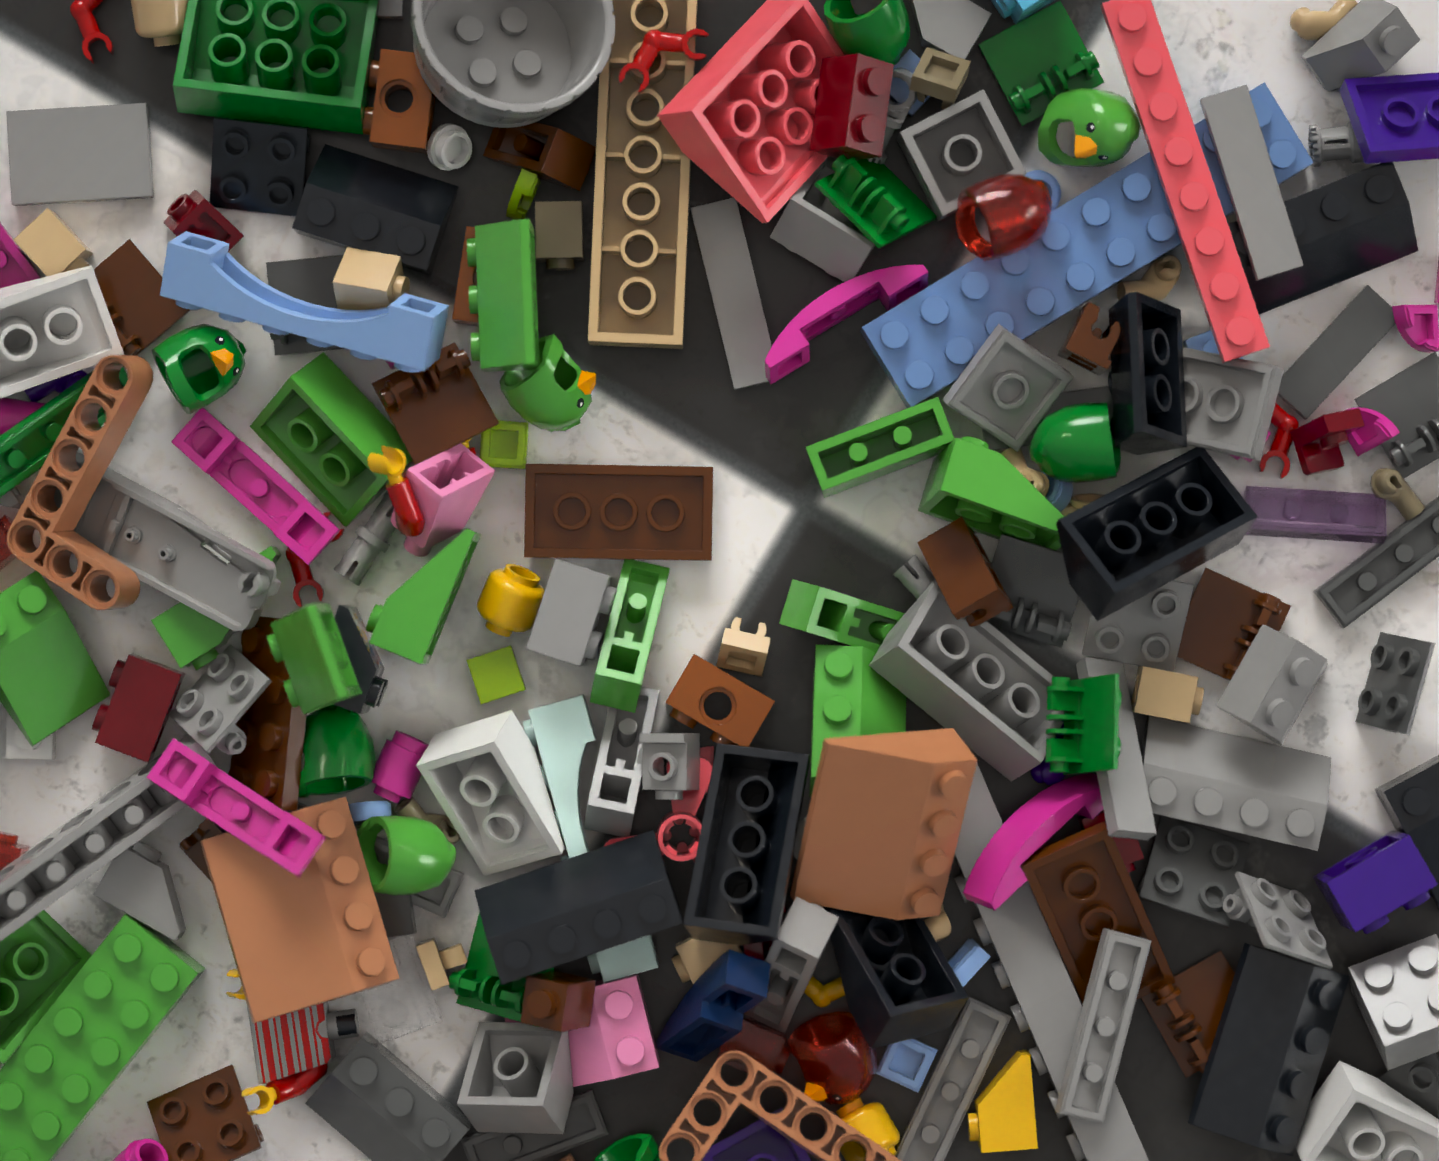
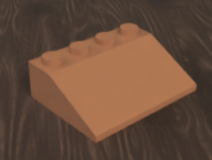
(885, 823)
(304, 935)

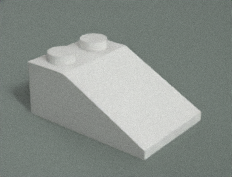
(53, 329)
(493, 792)
(1365, 1121)

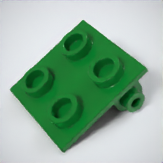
(1040, 61)
(874, 200)
(1089, 724)
(480, 984)

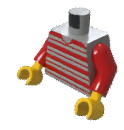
(294, 1049)

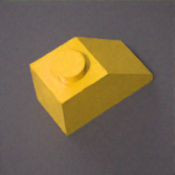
(1006, 1109)

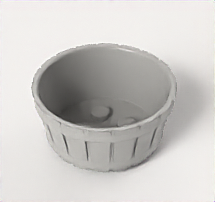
(510, 57)

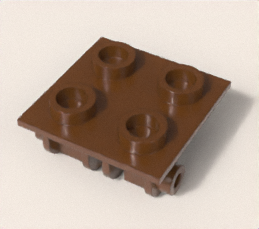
(134, 299)
(436, 405)
(1224, 622)
(1191, 1010)
(206, 1120)

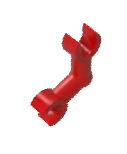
(83, 14)
(660, 41)
(1282, 440)
(302, 572)

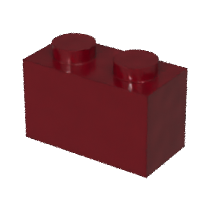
(851, 106)
(138, 706)

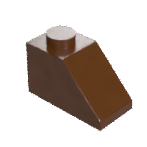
(543, 151)

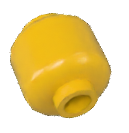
(510, 600)
(872, 1122)

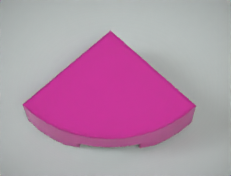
(1418, 326)
(1375, 432)

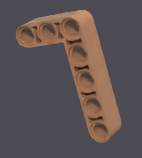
(78, 486)
(785, 1122)

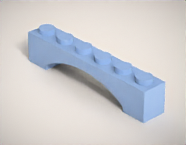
(206, 276)

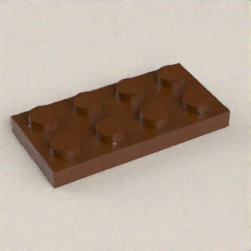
(618, 512)
(271, 727)
(1085, 889)

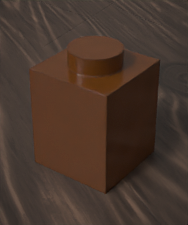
(558, 1001)

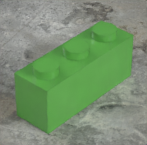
(880, 447)

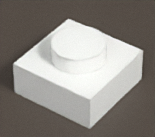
(19, 748)

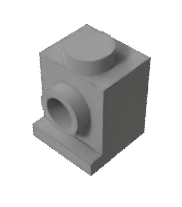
(683, 754)

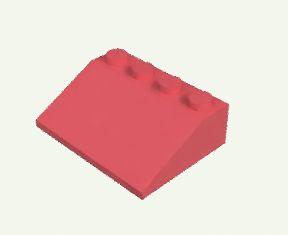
(755, 105)

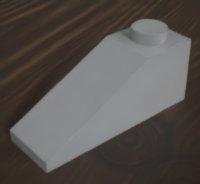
(619, 767)
(793, 962)

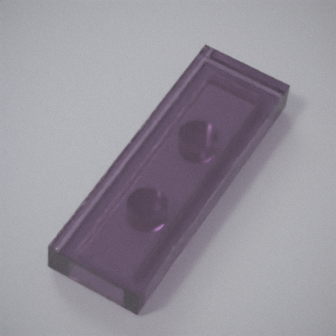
(1317, 514)

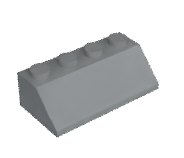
(970, 683)
(1236, 783)

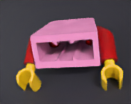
(433, 495)

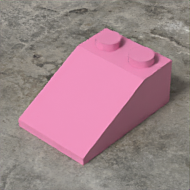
(618, 1036)

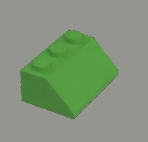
(504, 296)
(325, 437)
(850, 699)

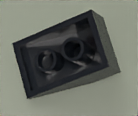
(1414, 810)
(894, 977)

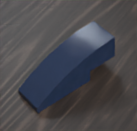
(715, 1006)

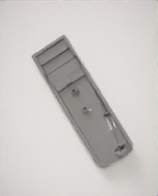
(167, 551)

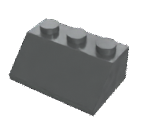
(387, 1107)

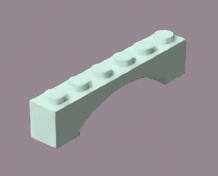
(562, 736)

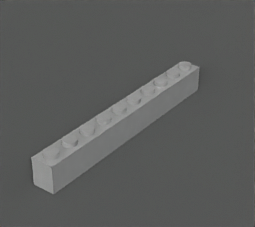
(1040, 985)

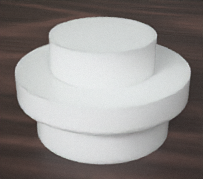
(449, 147)

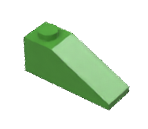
(837, 616)
(629, 635)
(193, 636)

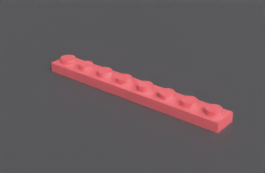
(1185, 178)

